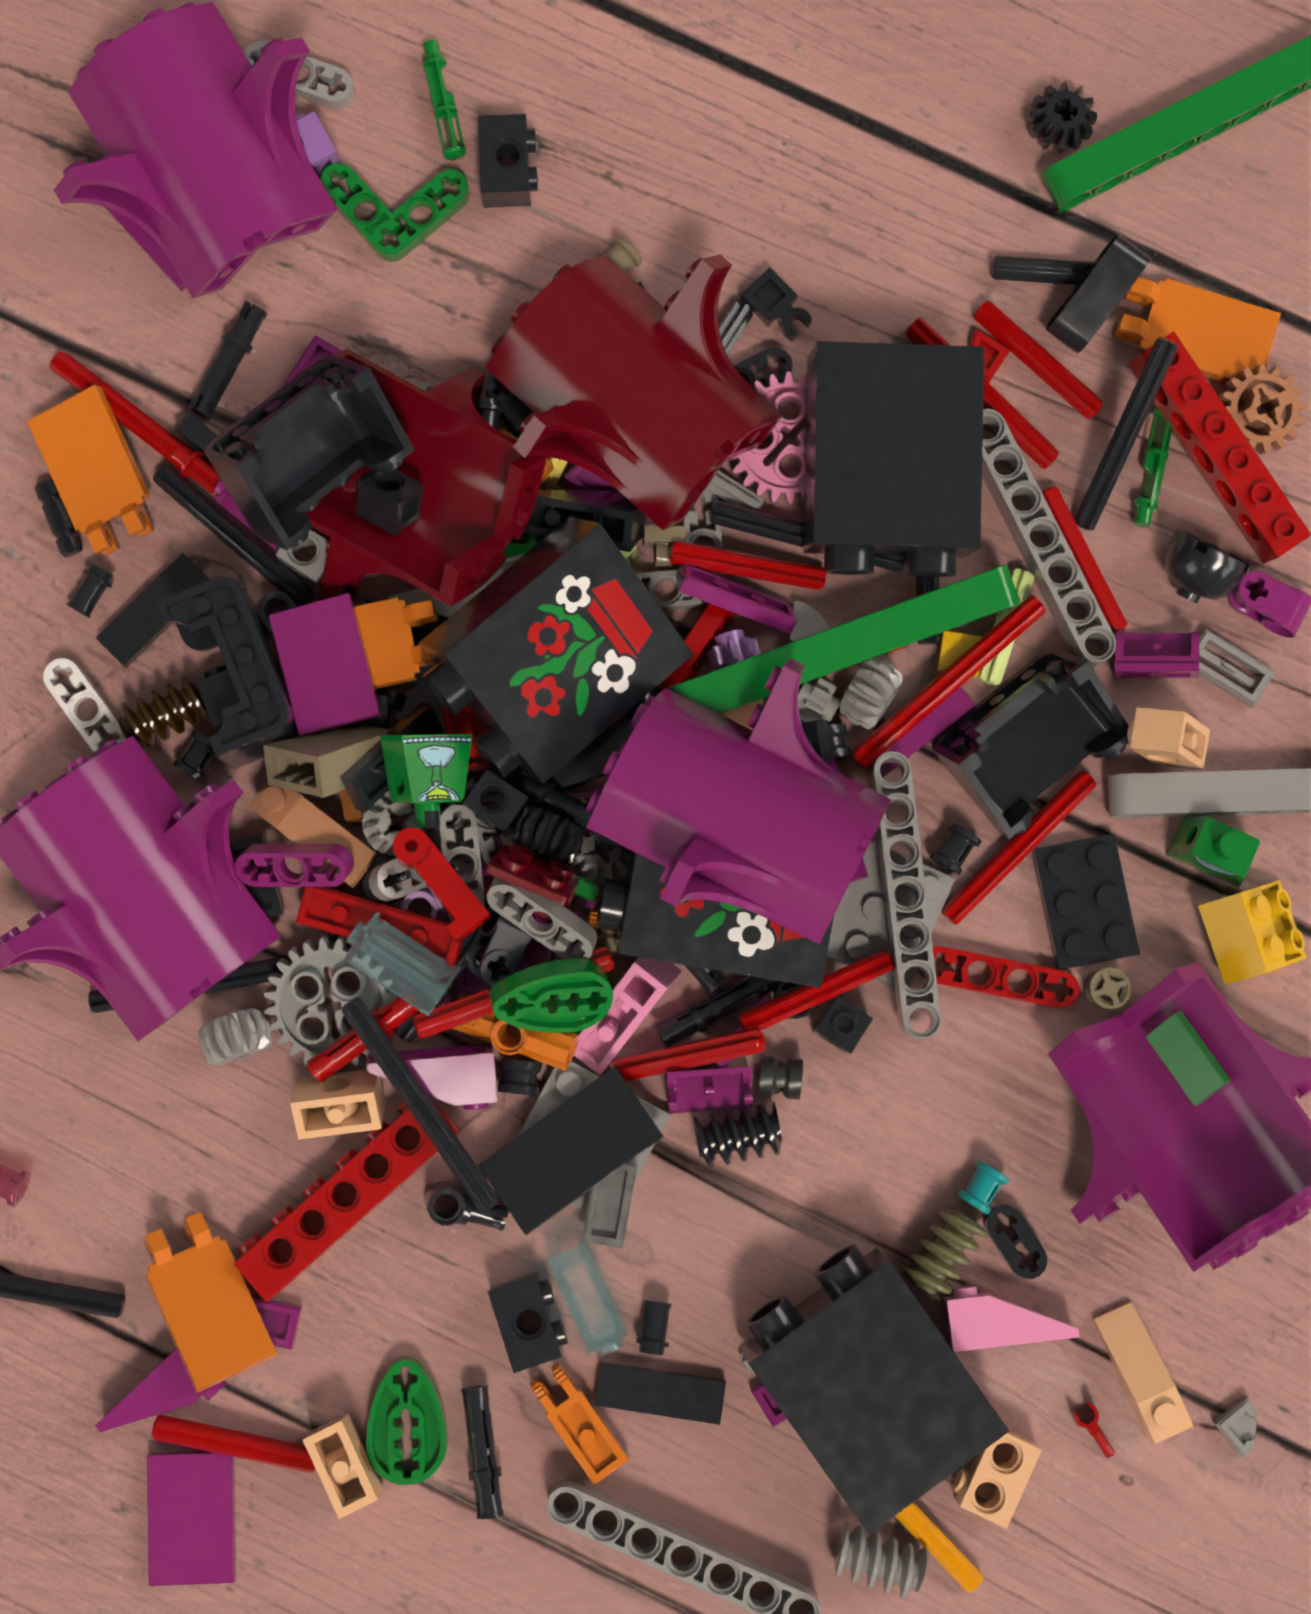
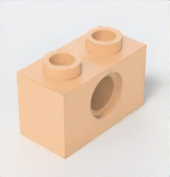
(1169, 738)
(339, 1105)
(343, 1465)

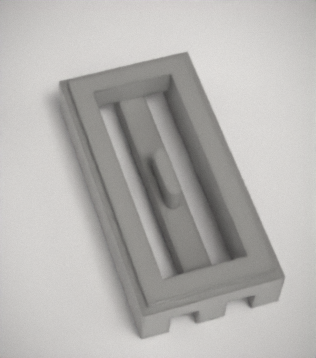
(1242, 658)

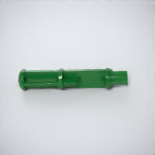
(442, 101)
(1154, 466)

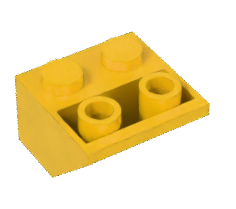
(1253, 932)

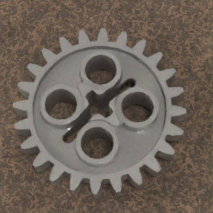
(296, 1004)

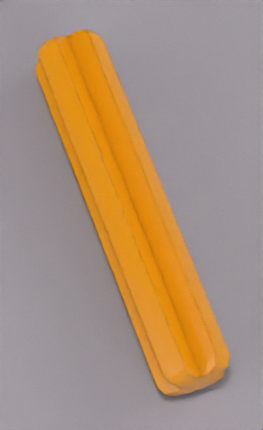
(940, 1547)

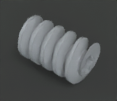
(880, 1560)

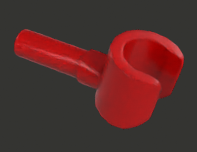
(1095, 1430)

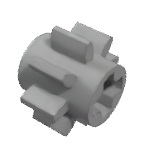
(817, 701)

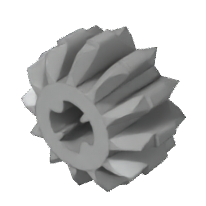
(871, 692)
(235, 1037)

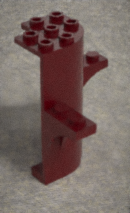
(631, 383)
(472, 498)

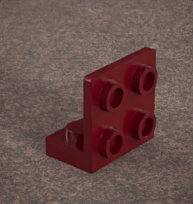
(546, 879)

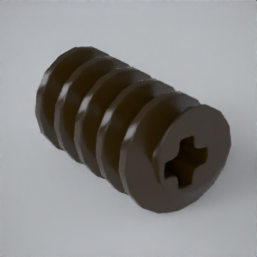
(163, 713)

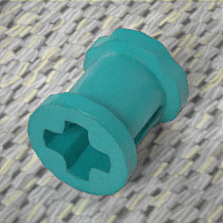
(983, 1186)

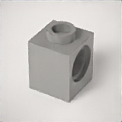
(311, 570)

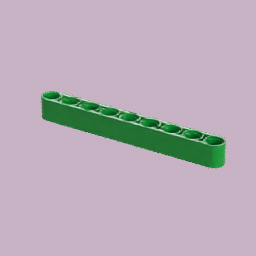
(1180, 126)
(856, 639)

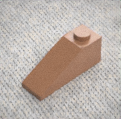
(307, 824)

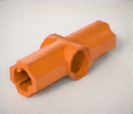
(546, 1047)

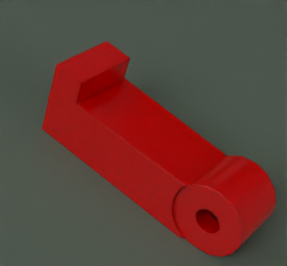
(417, 851)

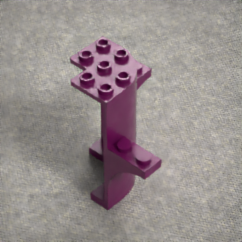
(197, 143)
(738, 808)
(131, 885)
(1208, 1170)

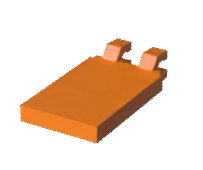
(1215, 329)
(92, 468)
(390, 641)
(206, 1306)

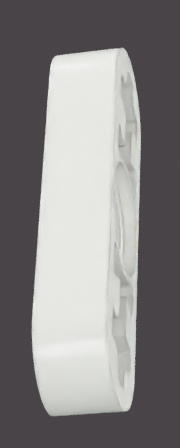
(79, 680)

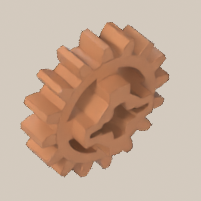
(1256, 394)

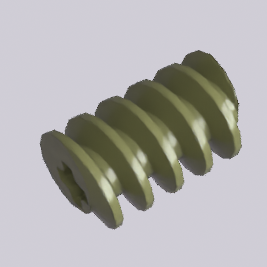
(944, 1252)

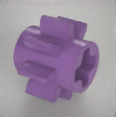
(731, 648)

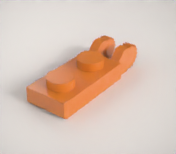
(581, 1427)

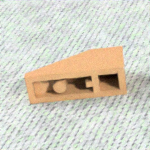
(1142, 1374)

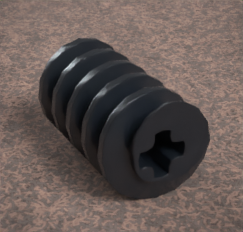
(738, 1135)

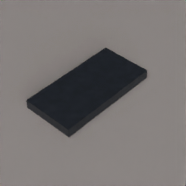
(571, 1151)

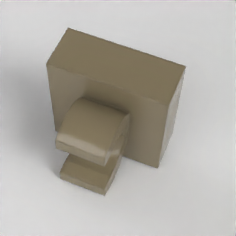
(662, 541)

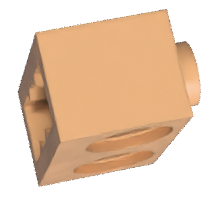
(1008, 1477)

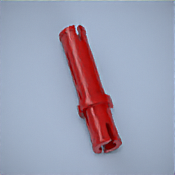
(350, 1045)

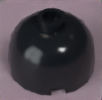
(1202, 568)

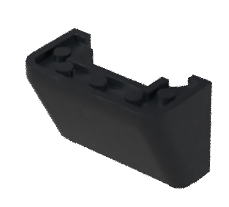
(1031, 737)

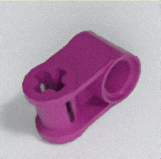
(1275, 606)

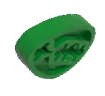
(531, 993)
(383, 1431)

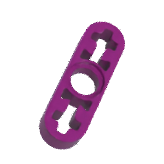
(308, 854)

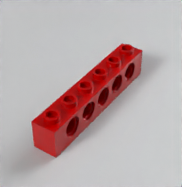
(1225, 456)
(272, 1275)

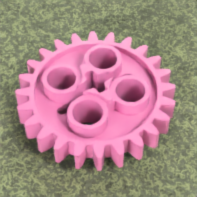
(751, 462)

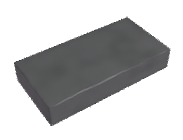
(610, 1208)

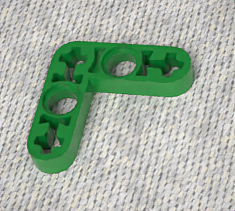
(388, 223)

